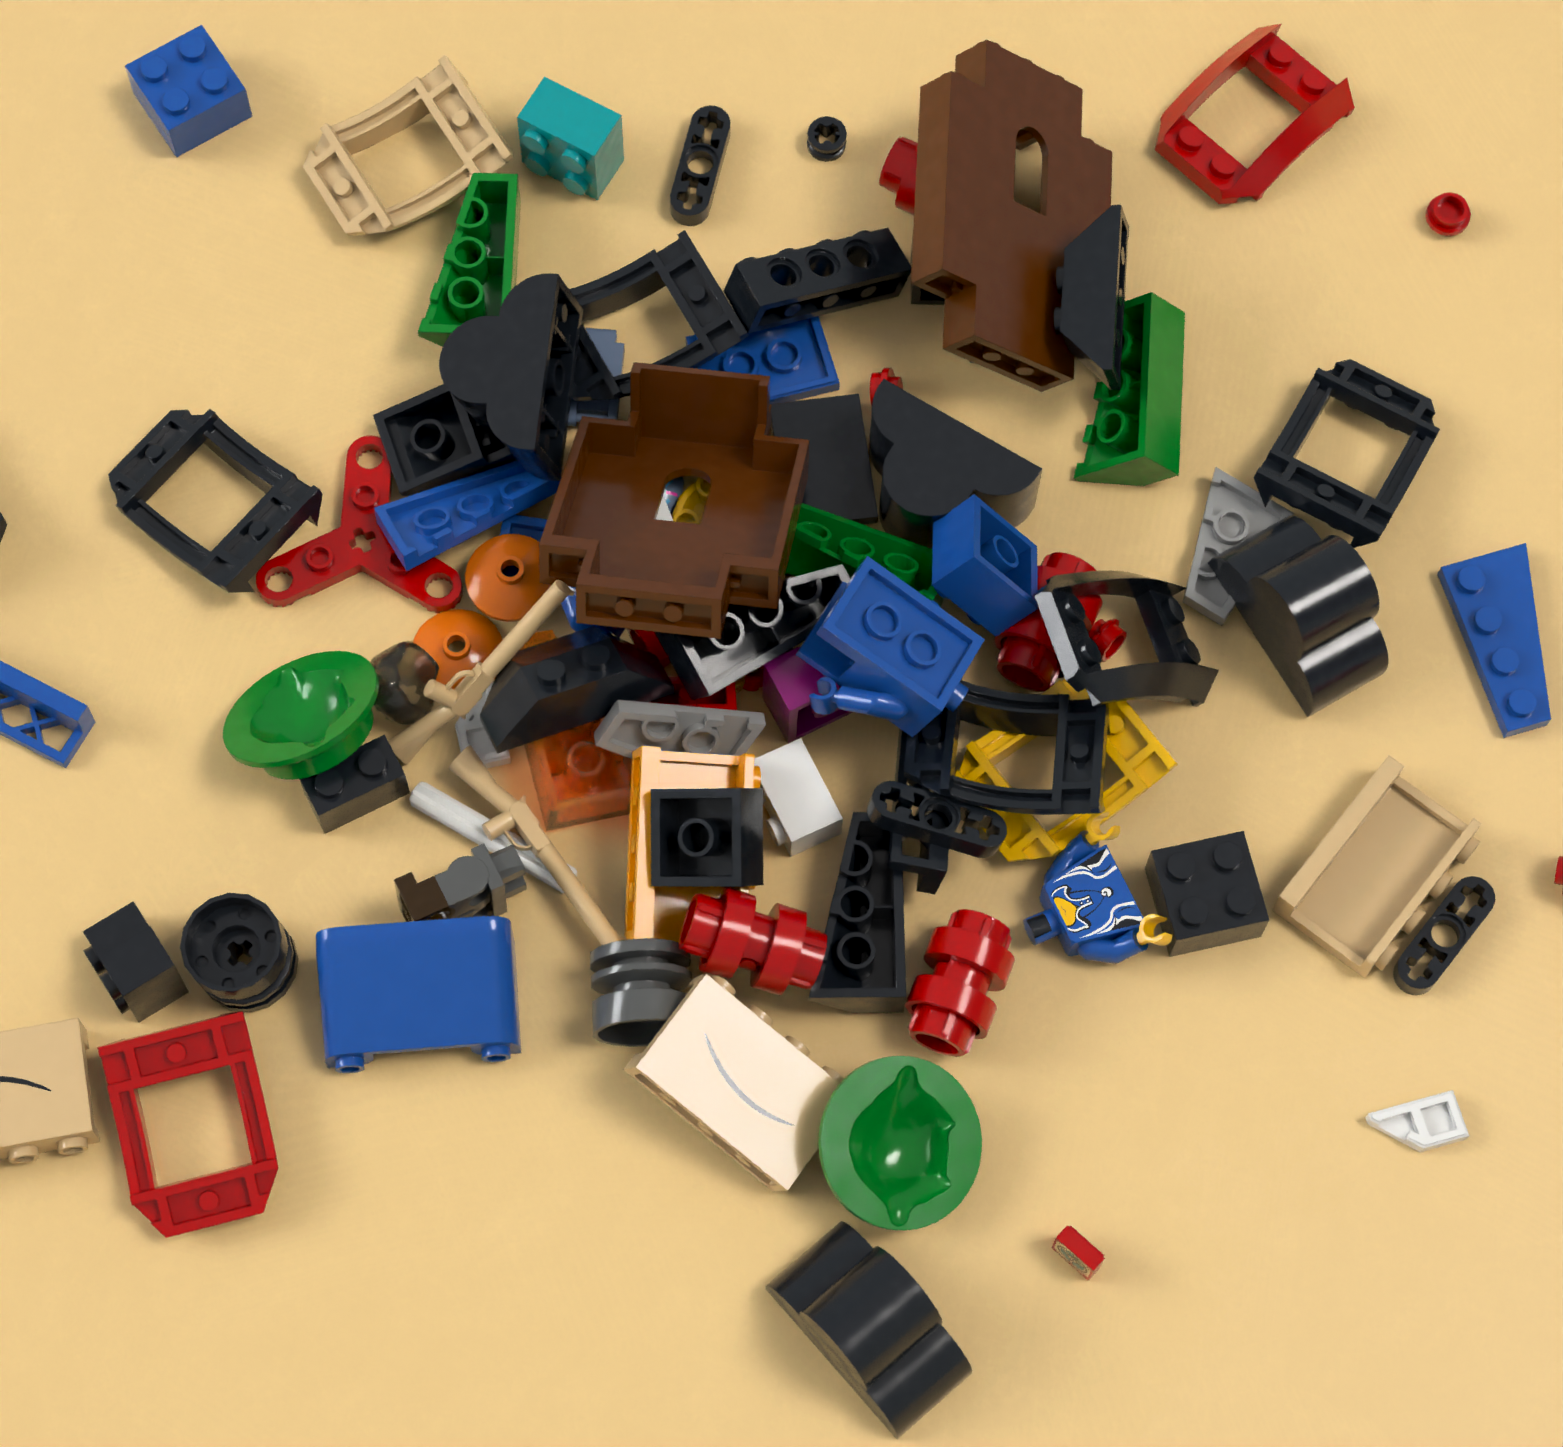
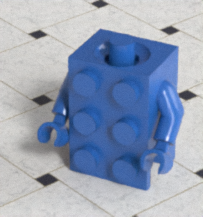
(888, 651)

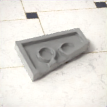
(1229, 517)
(677, 728)

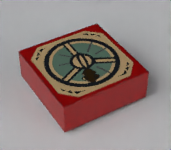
(1078, 1252)

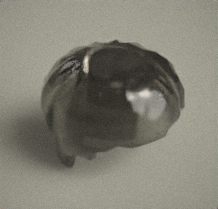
(402, 679)

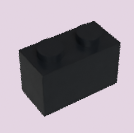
(356, 785)

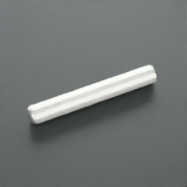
(469, 824)

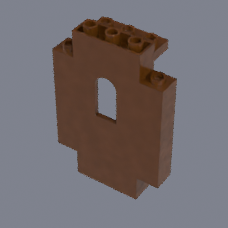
(969, 234)
(670, 572)

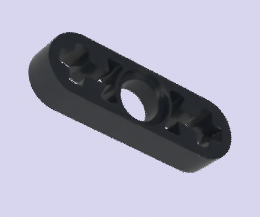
(707, 182)
(918, 828)
(1473, 918)

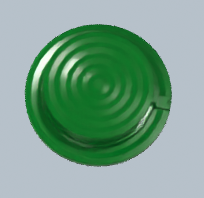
(304, 715)
(900, 1143)

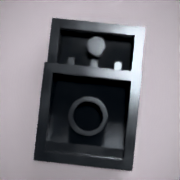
(436, 442)

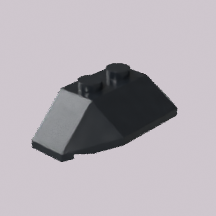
(1094, 295)
(568, 686)

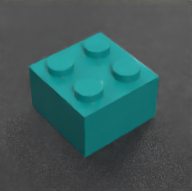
(570, 139)

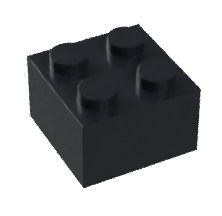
(707, 837)
(1207, 893)

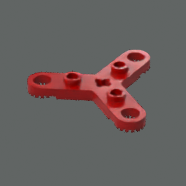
(331, 556)

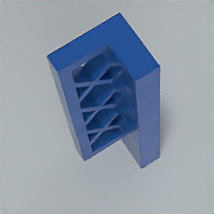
(49, 702)

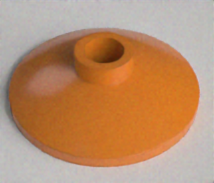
(500, 595)
(457, 625)

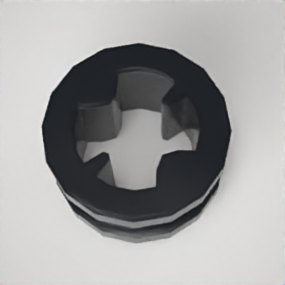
(826, 126)

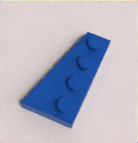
(456, 511)
(1500, 629)

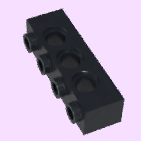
(817, 279)

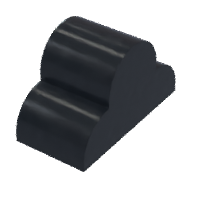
(520, 371)
(936, 464)
(1308, 609)
(872, 1326)

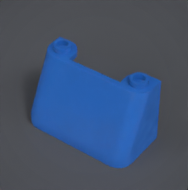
(418, 989)

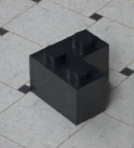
(137, 965)

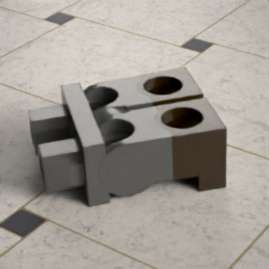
(466, 889)

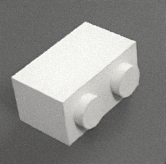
(797, 799)

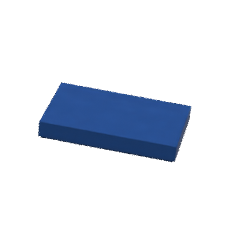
(792, 356)

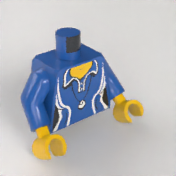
(1091, 903)

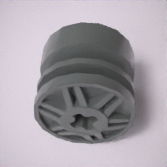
(639, 988)

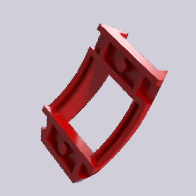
(1290, 77)
(172, 1055)

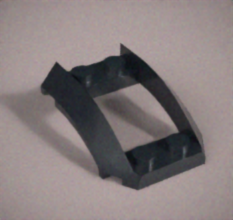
(693, 289)
(1325, 496)
(254, 538)
(1171, 679)
(1078, 761)

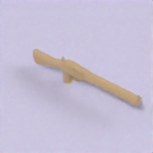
(469, 691)
(518, 815)

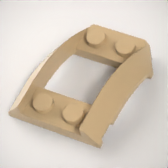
(459, 116)

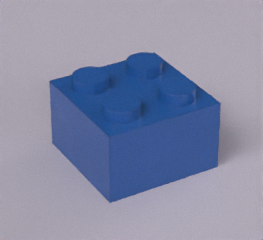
(189, 90)
(984, 566)

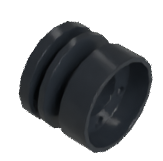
(224, 931)

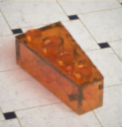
(573, 775)

